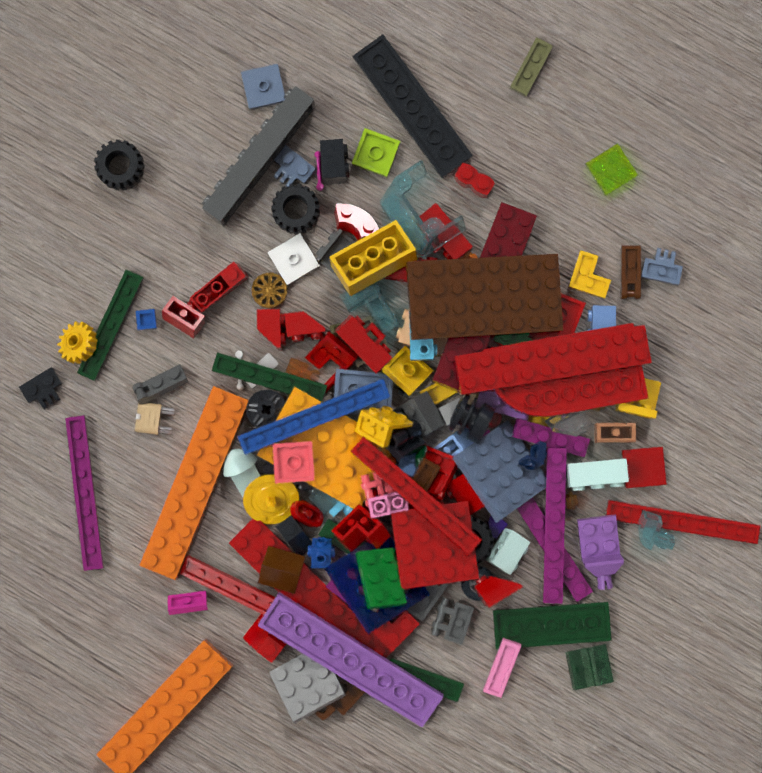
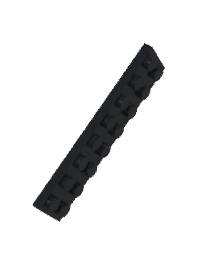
(412, 106)

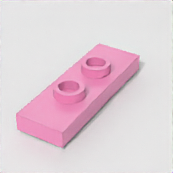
(502, 667)

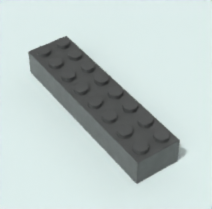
(259, 155)

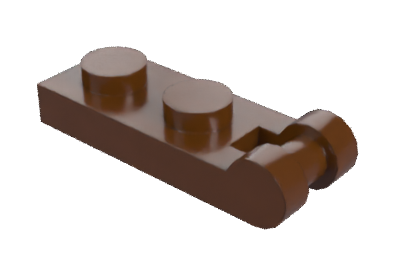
(630, 271)

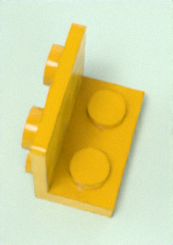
(646, 407)
(378, 424)

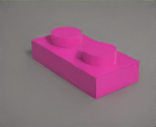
(187, 602)

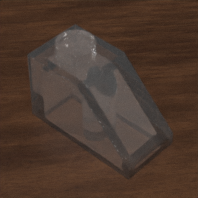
(570, 424)

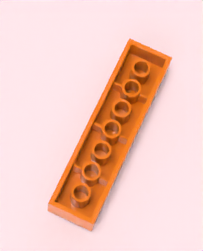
(165, 709)

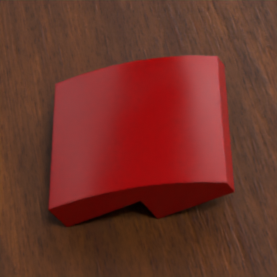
(645, 467)

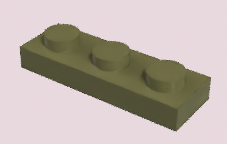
(531, 67)

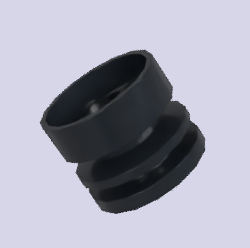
(255, 407)
(471, 418)

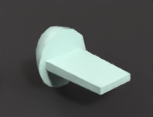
(240, 468)

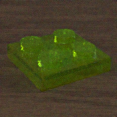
(611, 169)

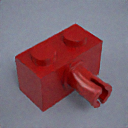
(183, 316)

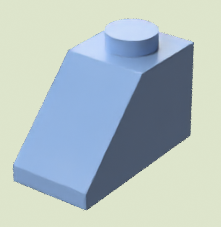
(455, 443)

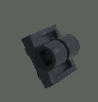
(406, 441)

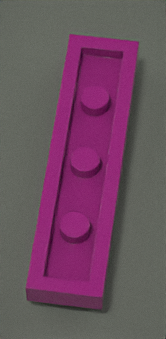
(535, 432)

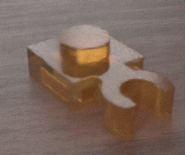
(299, 369)

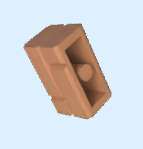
(615, 432)

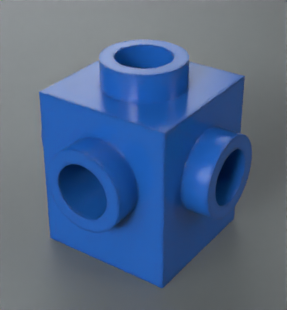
(321, 552)

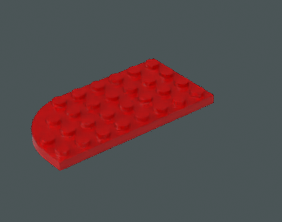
(576, 392)

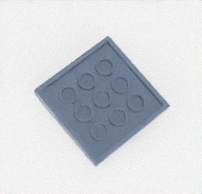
(495, 471)

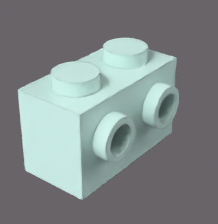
(508, 551)

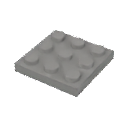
(306, 686)

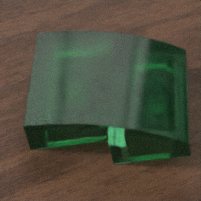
(589, 666)

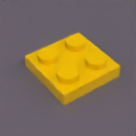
(406, 373)

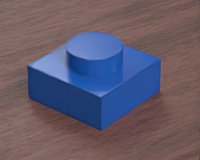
(146, 319)

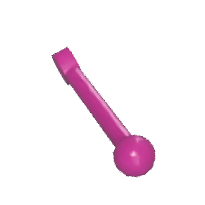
(319, 186)

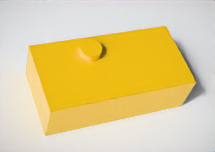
(373, 258)

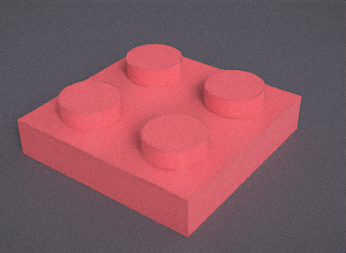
(293, 462)

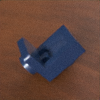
(536, 458)

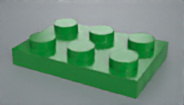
(380, 578)

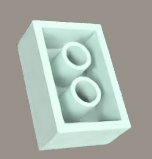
(596, 474)

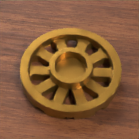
(269, 290)

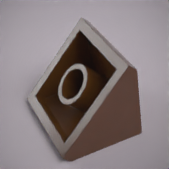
(281, 569)

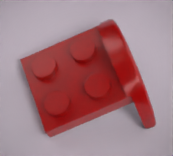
(445, 474)

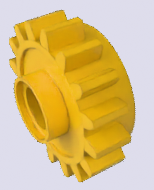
(77, 342)

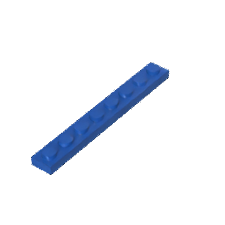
(313, 416)

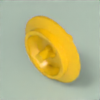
(269, 500)

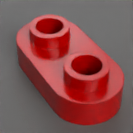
(304, 511)

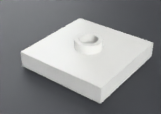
(293, 259)

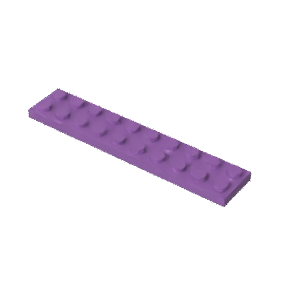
(350, 659)

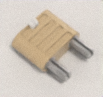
(149, 418)

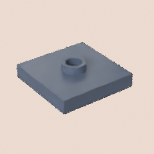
(263, 86)

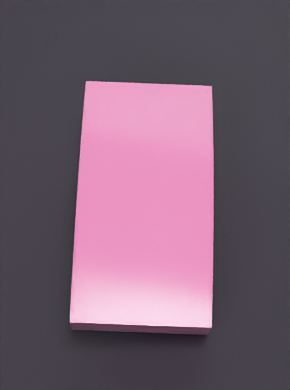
(386, 504)

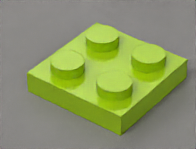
(375, 152)

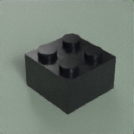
(333, 161)

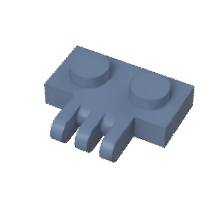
(293, 167)
(662, 268)

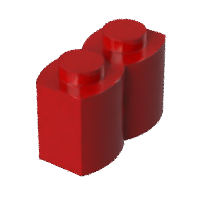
(479, 183)

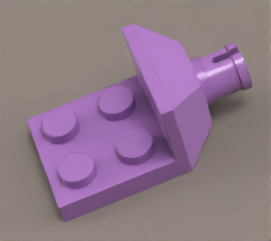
(600, 547)

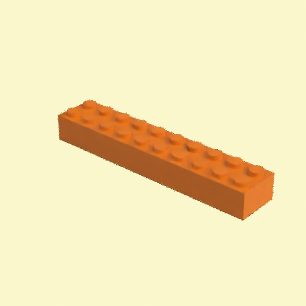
(194, 483)

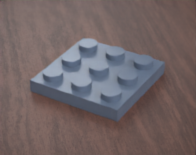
(350, 380)

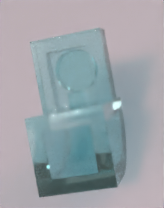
(650, 534)

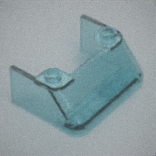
(424, 236)

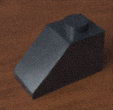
(294, 535)

